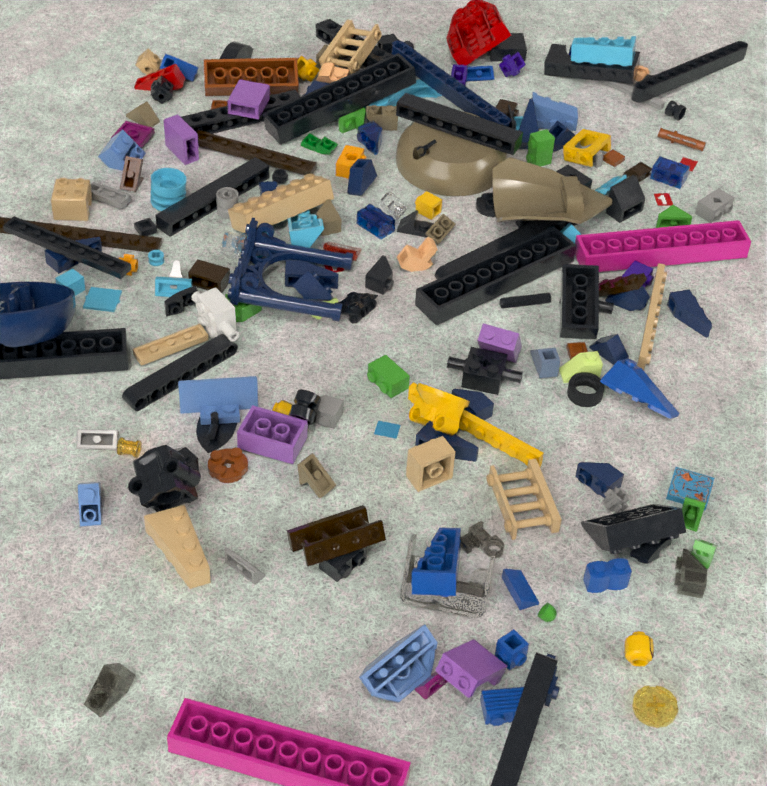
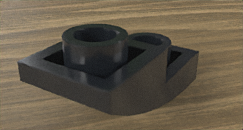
(175, 303)
(649, 552)

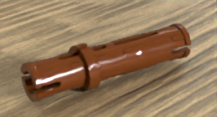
(663, 133)

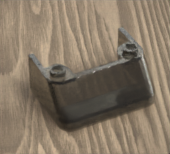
(470, 597)

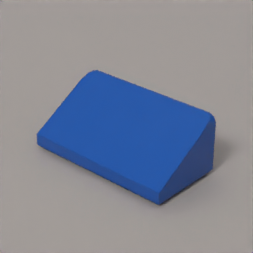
(480, 73)
(519, 588)

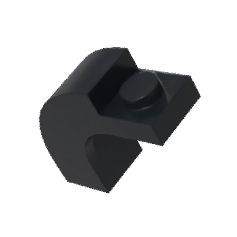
(237, 51)

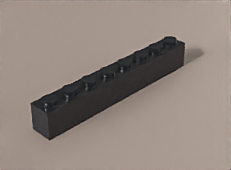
(459, 123)
(204, 200)

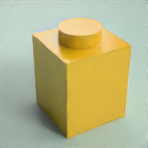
(428, 205)

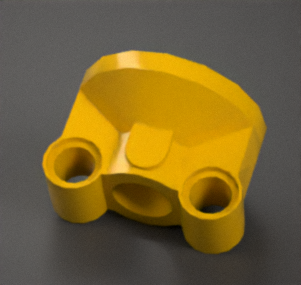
(439, 408)

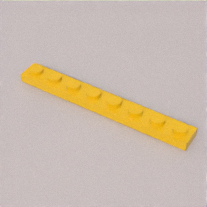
(494, 436)

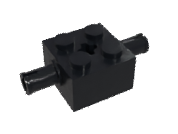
(484, 370)

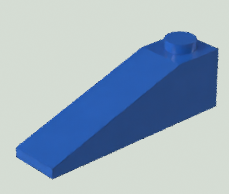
(631, 379)

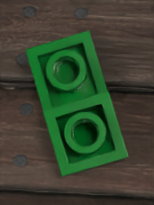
(321, 146)

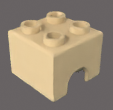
(71, 199)

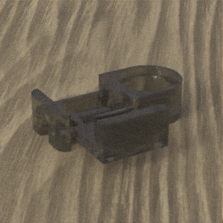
(481, 537)

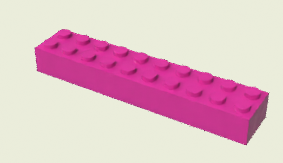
(663, 245)
(277, 751)

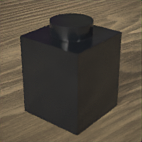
(386, 42)

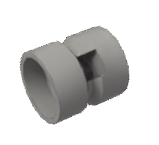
(226, 198)

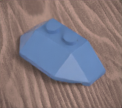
(401, 666)

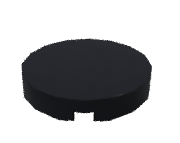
(485, 205)

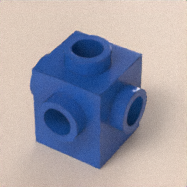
(512, 649)

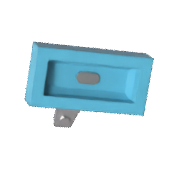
(173, 283)

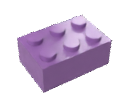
(272, 434)

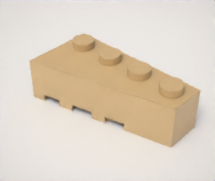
(178, 541)

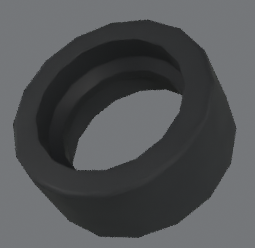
(582, 399)

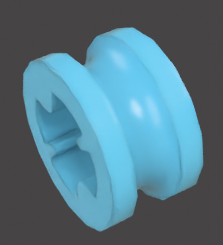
(156, 257)

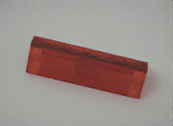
(340, 248)

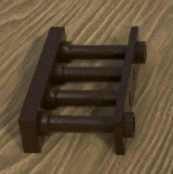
(335, 535)

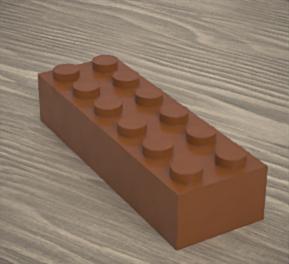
(223, 74)

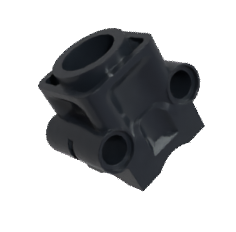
(164, 479)

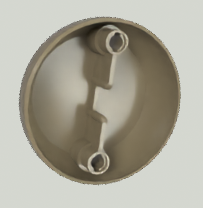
(449, 166)

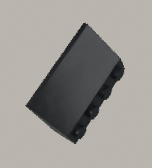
(636, 527)

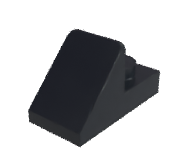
(412, 226)

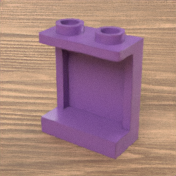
(470, 667)

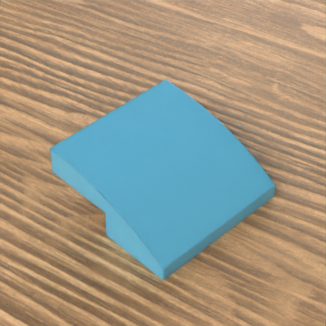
(605, 188)

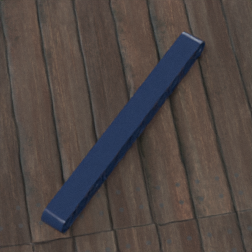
(449, 86)

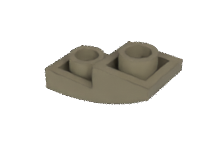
(440, 228)

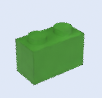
(540, 148)
(388, 376)

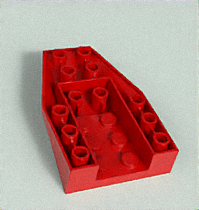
(475, 31)

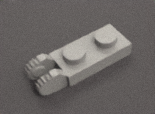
(110, 195)

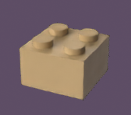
(430, 463)

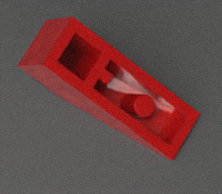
(171, 73)

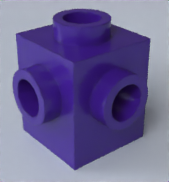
(509, 66)

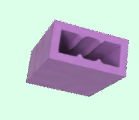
(248, 99)
(181, 139)
(500, 341)

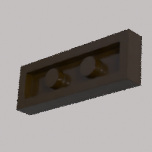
(621, 284)

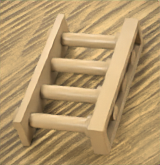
(344, 38)
(538, 487)

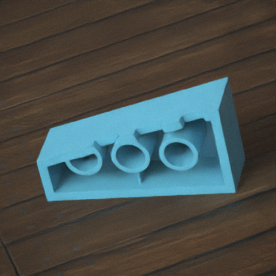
(604, 50)

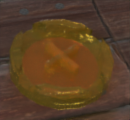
(655, 706)

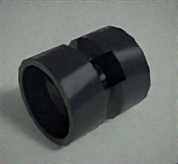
(305, 405)

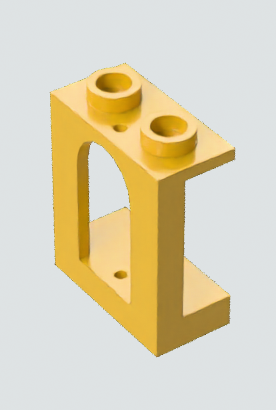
(598, 142)

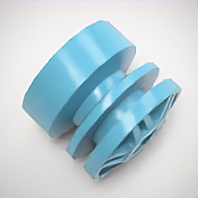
(167, 187)

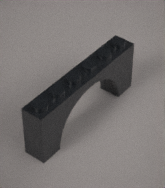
(559, 64)

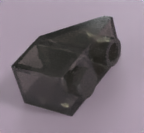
(691, 577)
(109, 688)

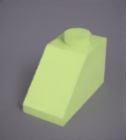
(582, 362)

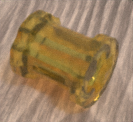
(129, 447)

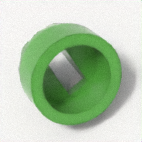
(547, 613)

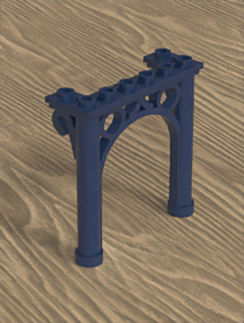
(248, 282)

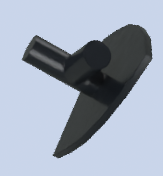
(214, 435)

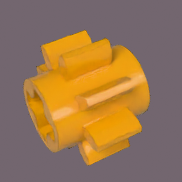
(130, 259)

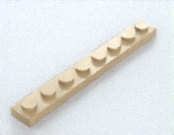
(651, 322)

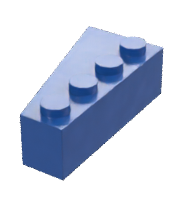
(440, 565)

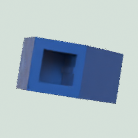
(188, 70)

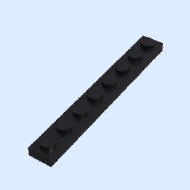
(67, 247)

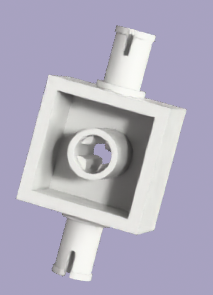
(216, 314)

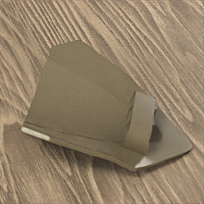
(540, 194)

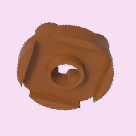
(232, 456)

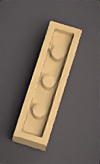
(170, 344)

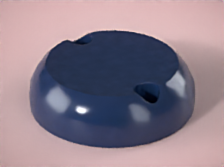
(34, 312)

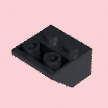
(626, 199)

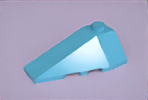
(304, 228)

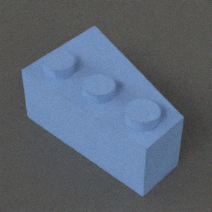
(550, 111)

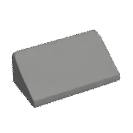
(97, 439)
(243, 566)

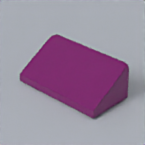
(430, 685)

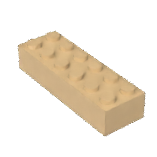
(282, 203)

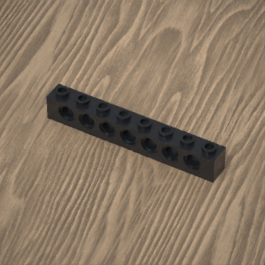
(328, 30)
(219, 120)

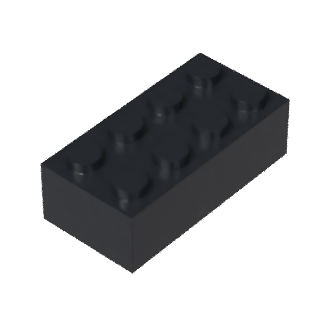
(579, 301)

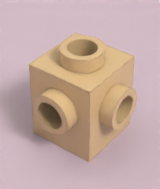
(148, 62)

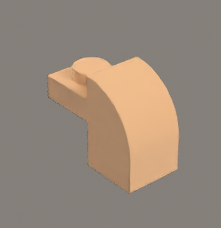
(330, 73)
(417, 259)

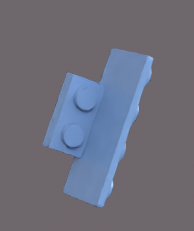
(218, 395)

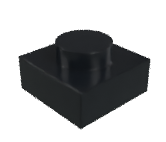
(145, 227)

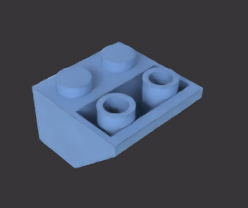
(118, 148)

